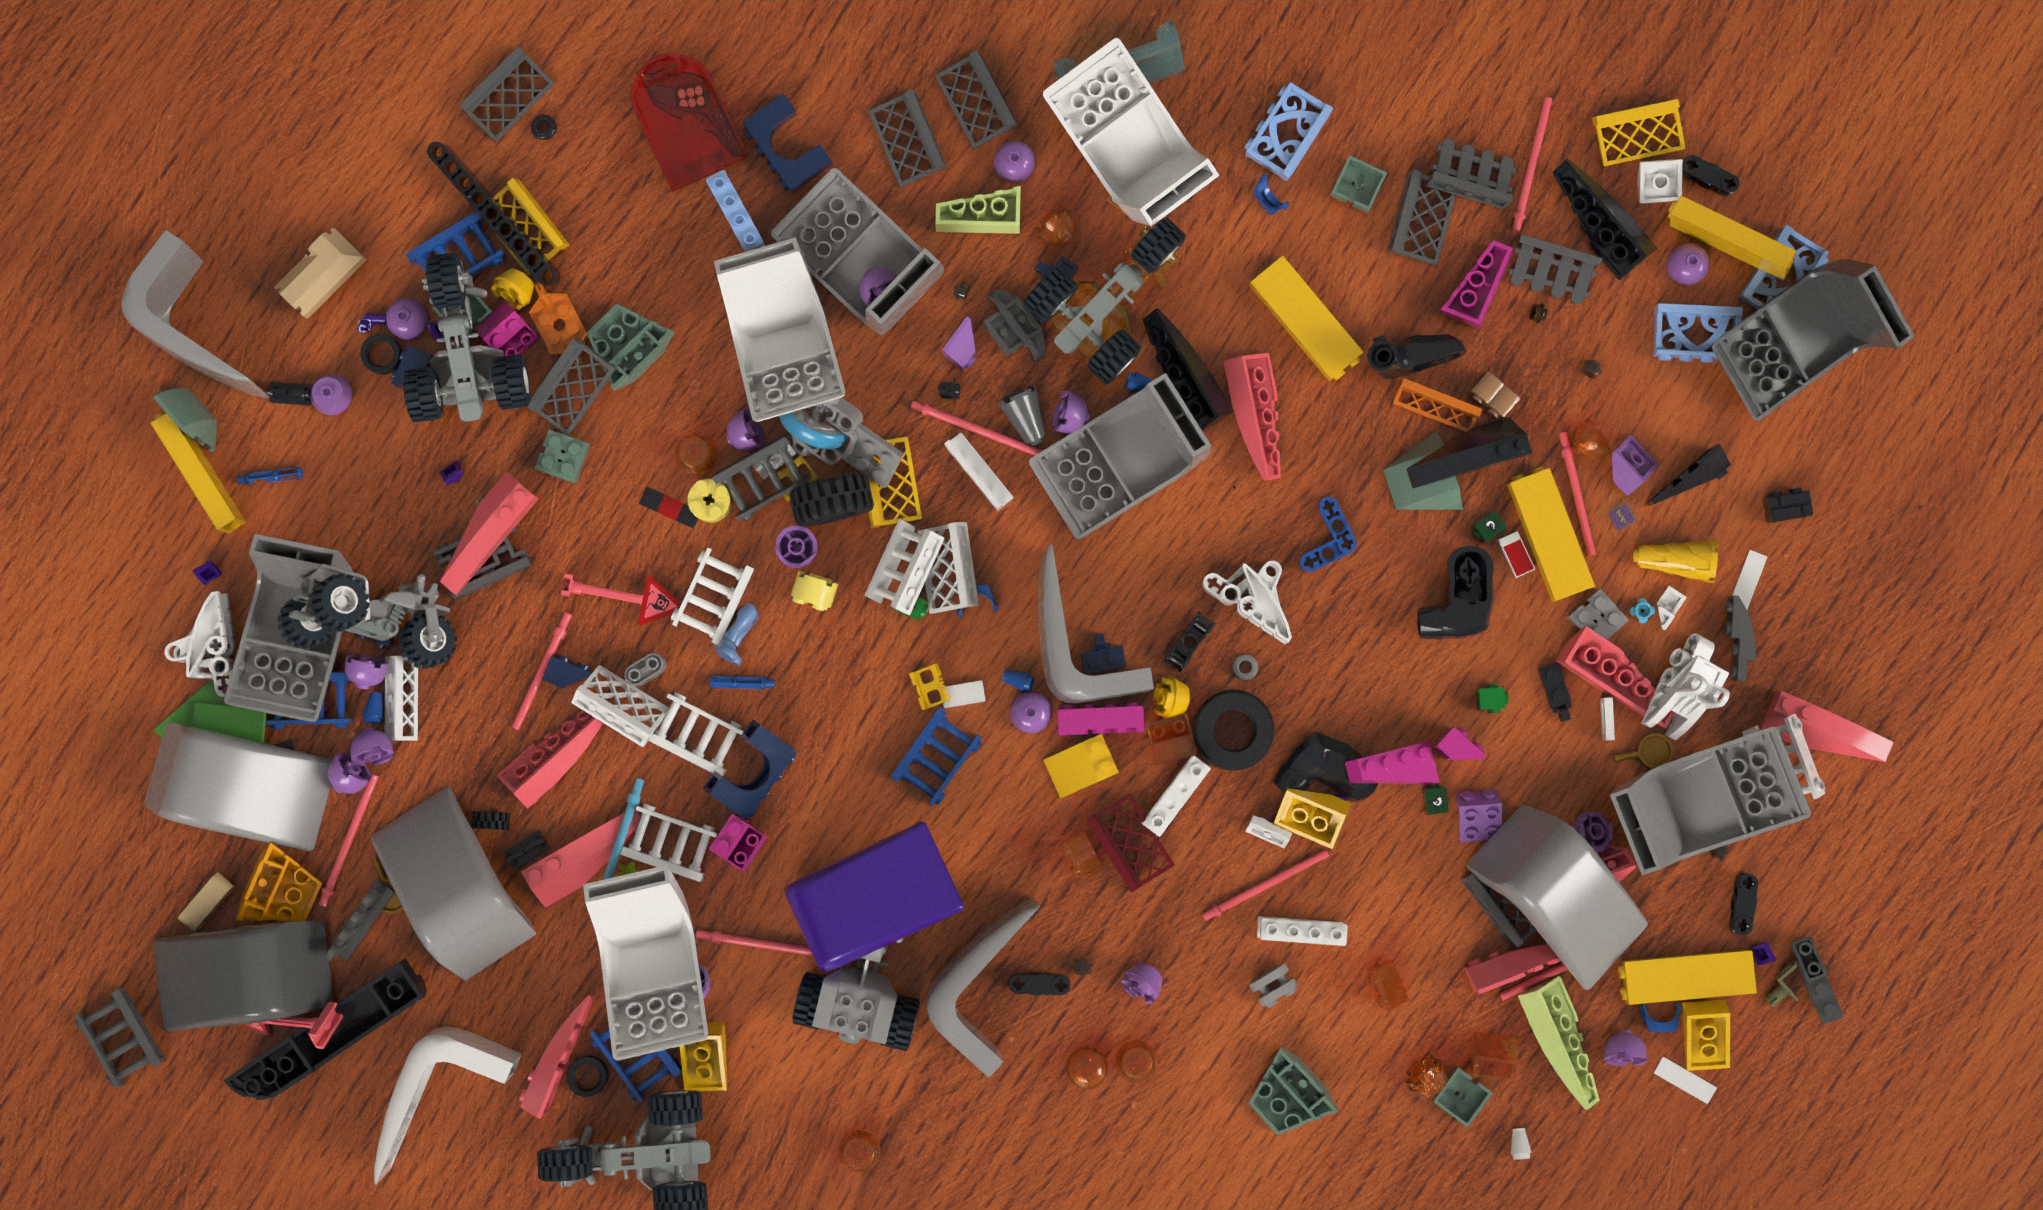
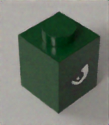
(1488, 527)
(1435, 799)

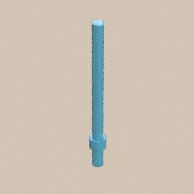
(633, 800)

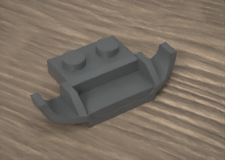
(1014, 326)

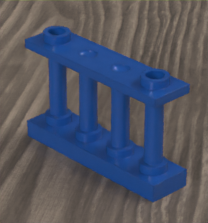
(456, 234)
(340, 680)
(915, 755)
(669, 1067)

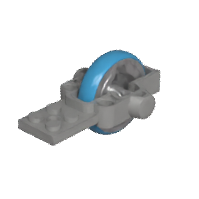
(828, 440)

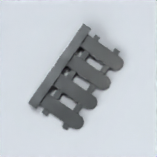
(1468, 186)
(1545, 260)
(361, 921)

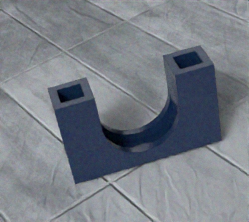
(793, 172)
(746, 797)

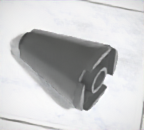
(1024, 414)

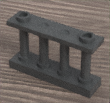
(761, 456)
(130, 1019)

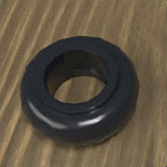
(537, 121)

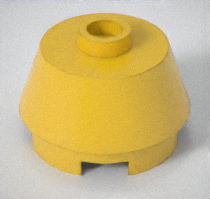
(514, 288)
(1171, 697)

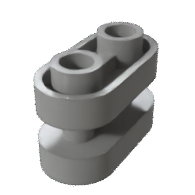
(645, 669)
(1285, 987)

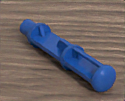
(270, 476)
(741, 682)

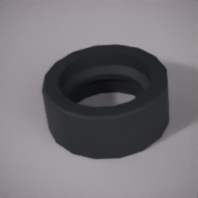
(365, 350)
(597, 1062)

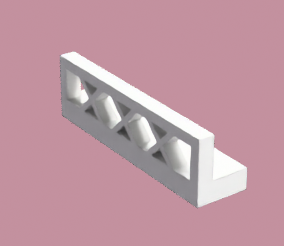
(979, 471)
(394, 700)

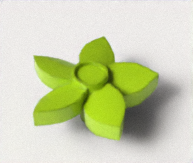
(626, 870)

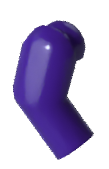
(370, 320)

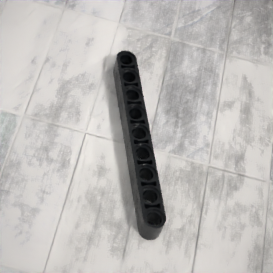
(485, 208)

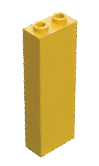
(1731, 237)
(1306, 319)
(199, 474)
(1550, 534)
(1687, 977)

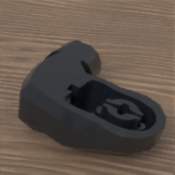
(1414, 354)
(1468, 598)
(1322, 759)

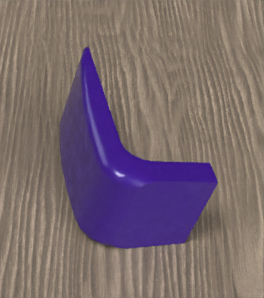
(873, 897)

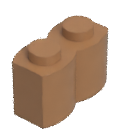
(1494, 396)

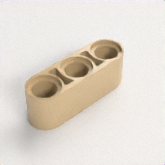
(206, 902)

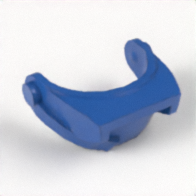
(1263, 190)
(983, 589)
(1654, 1026)

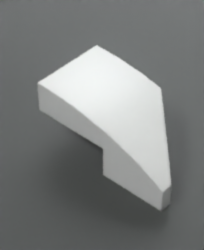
(1668, 605)

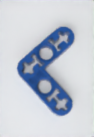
(1335, 545)

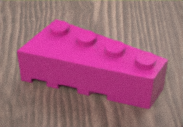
(1474, 295)

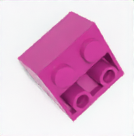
(506, 331)
(1455, 745)
(738, 842)

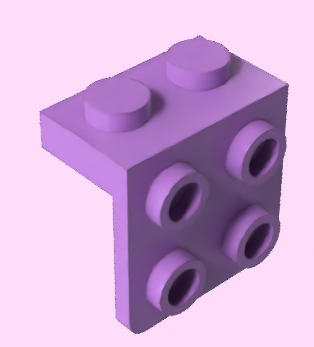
(1478, 814)

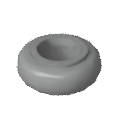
(1235, 667)

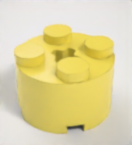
(715, 511)
(814, 590)

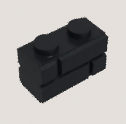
(1787, 506)

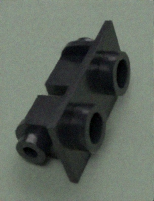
(949, 390)
(289, 393)
(526, 850)

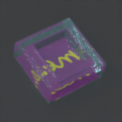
(1621, 516)

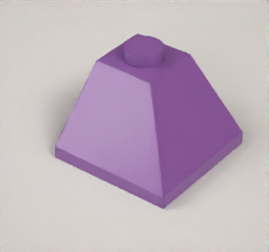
(961, 346)
(1631, 465)

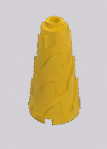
(1685, 559)

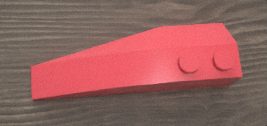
(1253, 401)
(487, 529)
(1609, 671)
(1825, 729)
(545, 763)
(576, 862)
(1508, 966)
(552, 1065)

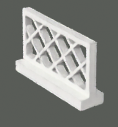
(961, 565)
(613, 714)

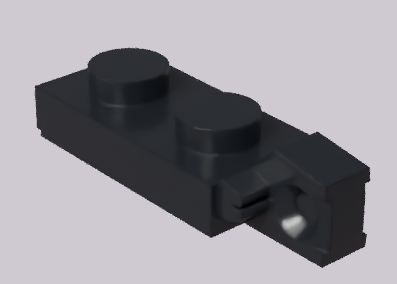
(1555, 690)

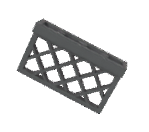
(493, 81)
(993, 92)
(924, 131)
(1404, 217)
(560, 372)
(1496, 913)

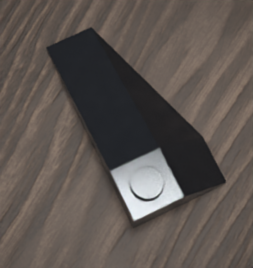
(1707, 467)

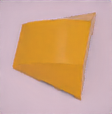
(278, 889)

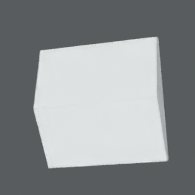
(1659, 180)

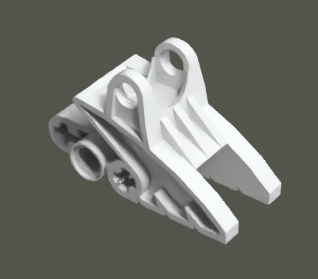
(1263, 598)
(204, 641)
(1688, 690)

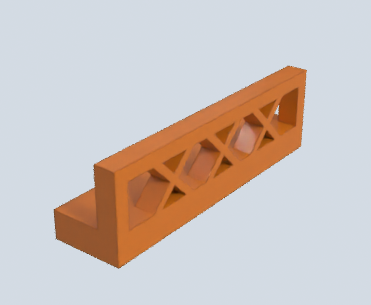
(1438, 398)

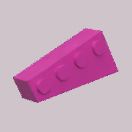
(1100, 720)
(1398, 766)

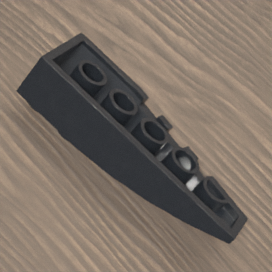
(1608, 226)
(1186, 371)
(1472, 451)

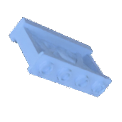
(1314, 119)
(735, 211)
(1756, 284)
(1674, 312)

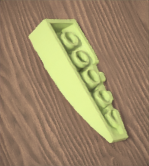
(1555, 1028)

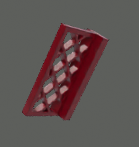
(1114, 852)

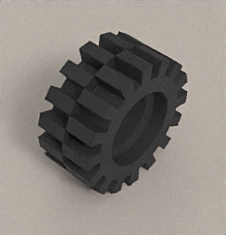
(490, 820)

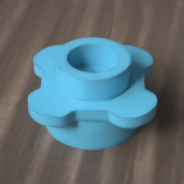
(1648, 610)

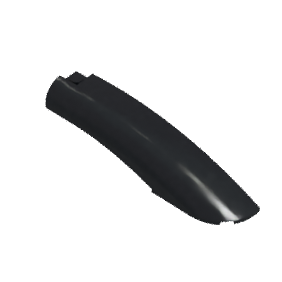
(362, 1013)

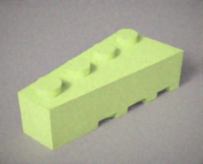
(981, 214)

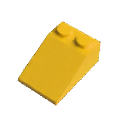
(1081, 766)
(1313, 815)
(1706, 1034)
(706, 1061)

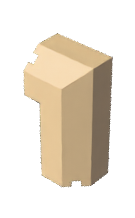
(321, 273)

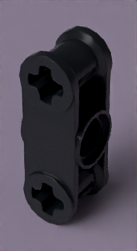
(1709, 175)
(1180, 650)
(1743, 903)
(1039, 984)

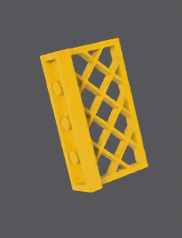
(1636, 114)
(536, 214)
(876, 514)

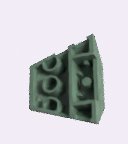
(628, 344)
(189, 414)
(1434, 496)
(1291, 1094)

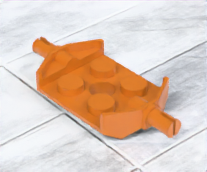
(547, 311)

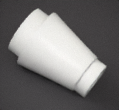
(1519, 1145)

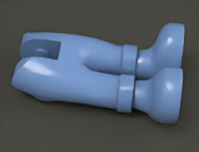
(731, 639)

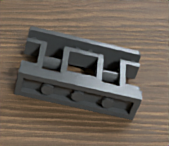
(489, 573)

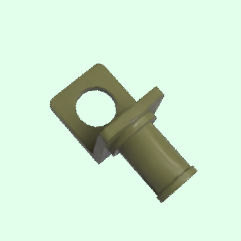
(1782, 990)

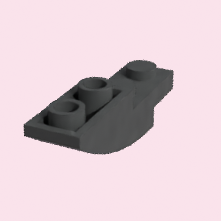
(1741, 629)
(1815, 980)

